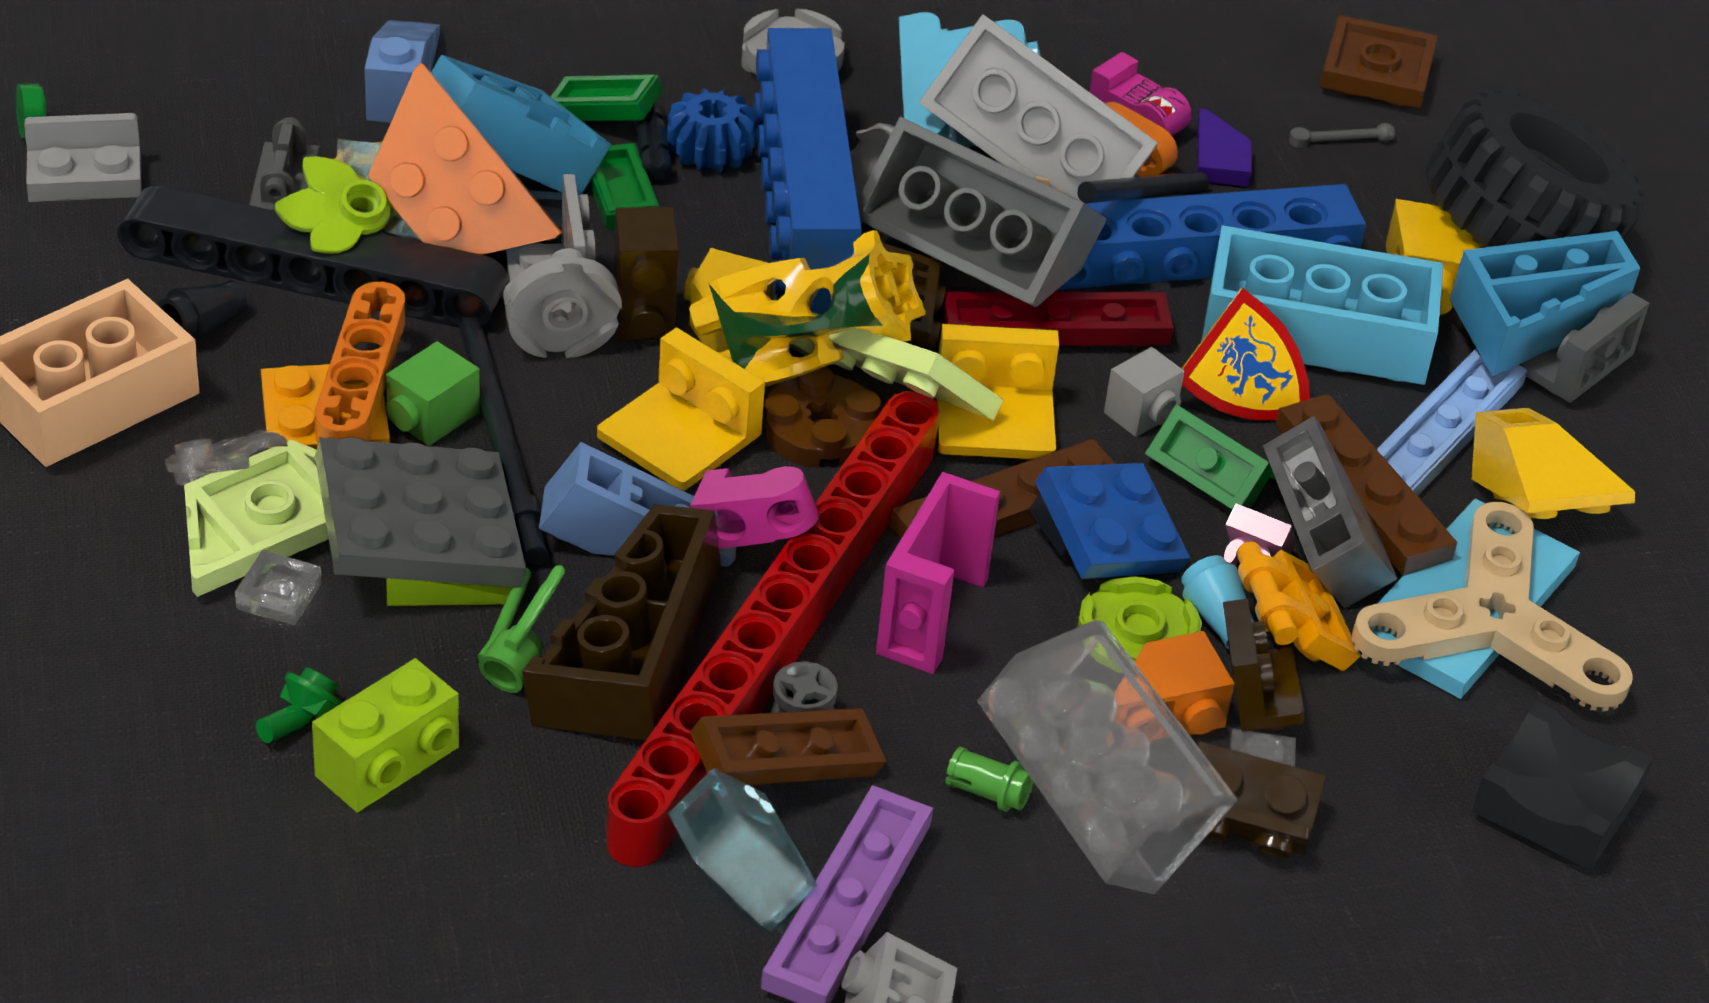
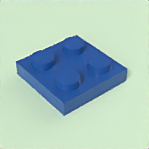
(1112, 520)

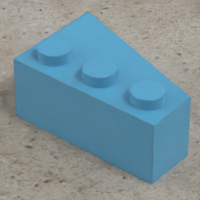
(1536, 292)

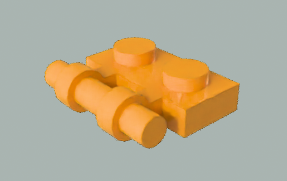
(1296, 605)

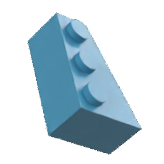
(524, 125)

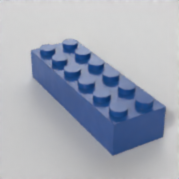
(805, 152)

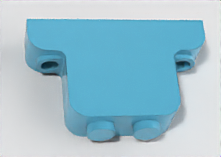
(924, 54)

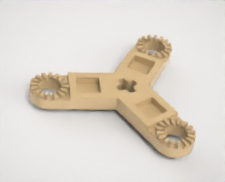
(1524, 633)

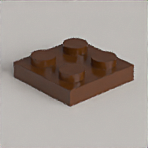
(1378, 61)

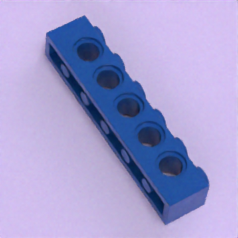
(1180, 234)

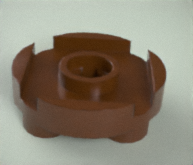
(820, 393)

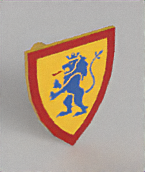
(1247, 363)

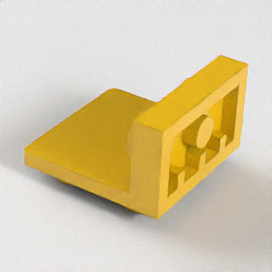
(1019, 370)
(692, 417)

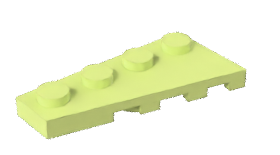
(910, 366)

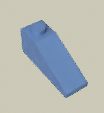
(391, 61)
(602, 500)

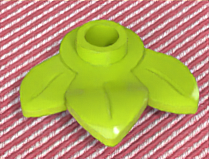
(330, 206)

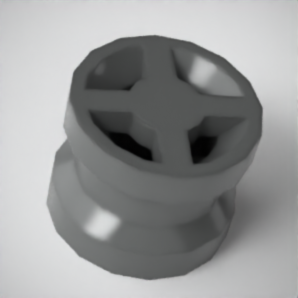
(804, 688)

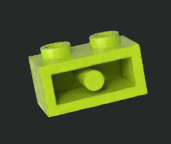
(386, 734)

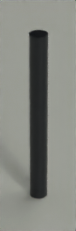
(1142, 187)

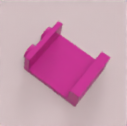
(944, 542)

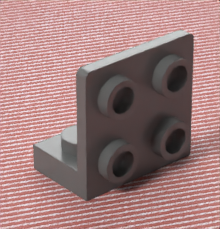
(1591, 352)

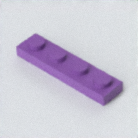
(847, 898)

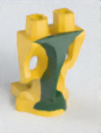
(867, 292)

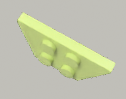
(251, 510)

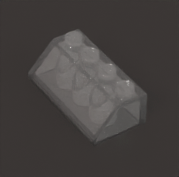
(1107, 755)

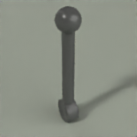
(1301, 137)

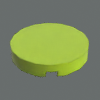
(1139, 612)

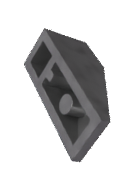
(1328, 514)

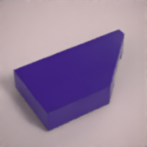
(1222, 151)

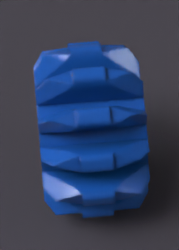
(711, 130)

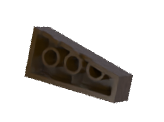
(630, 639)

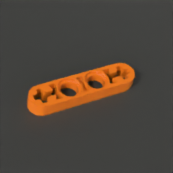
(359, 365)

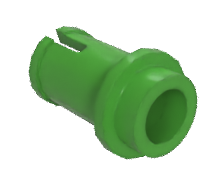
(990, 779)

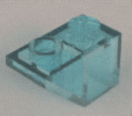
(743, 847)

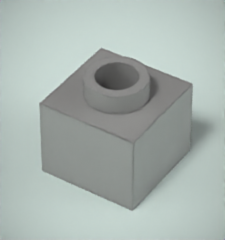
(1143, 391)

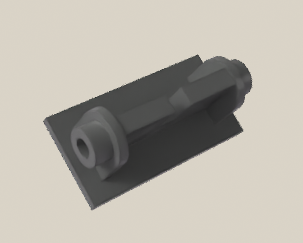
(281, 164)

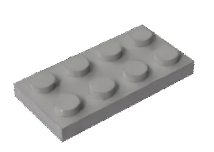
(1033, 113)

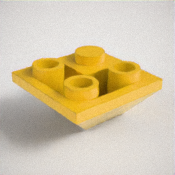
(1541, 466)

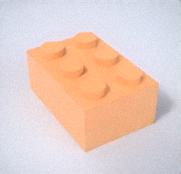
(93, 371)

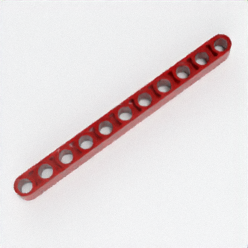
(773, 622)

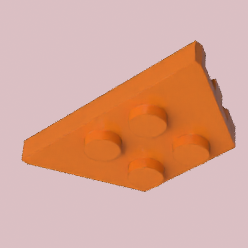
(451, 178)

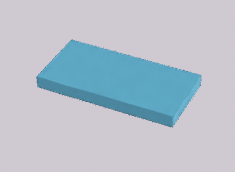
(1458, 672)

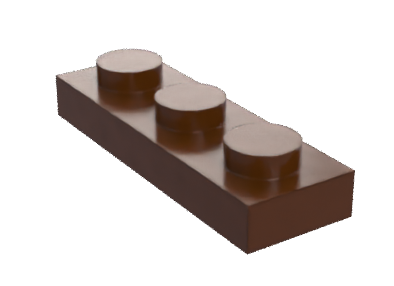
(789, 746)

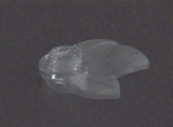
(201, 457)

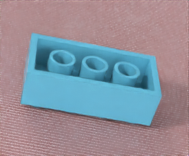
(1337, 301)

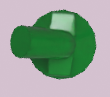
(309, 697)

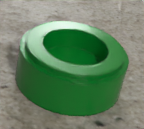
(29, 103)

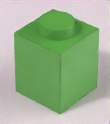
(432, 393)

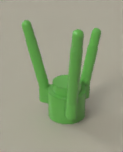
(512, 649)

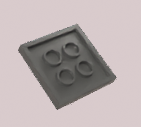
(418, 513)

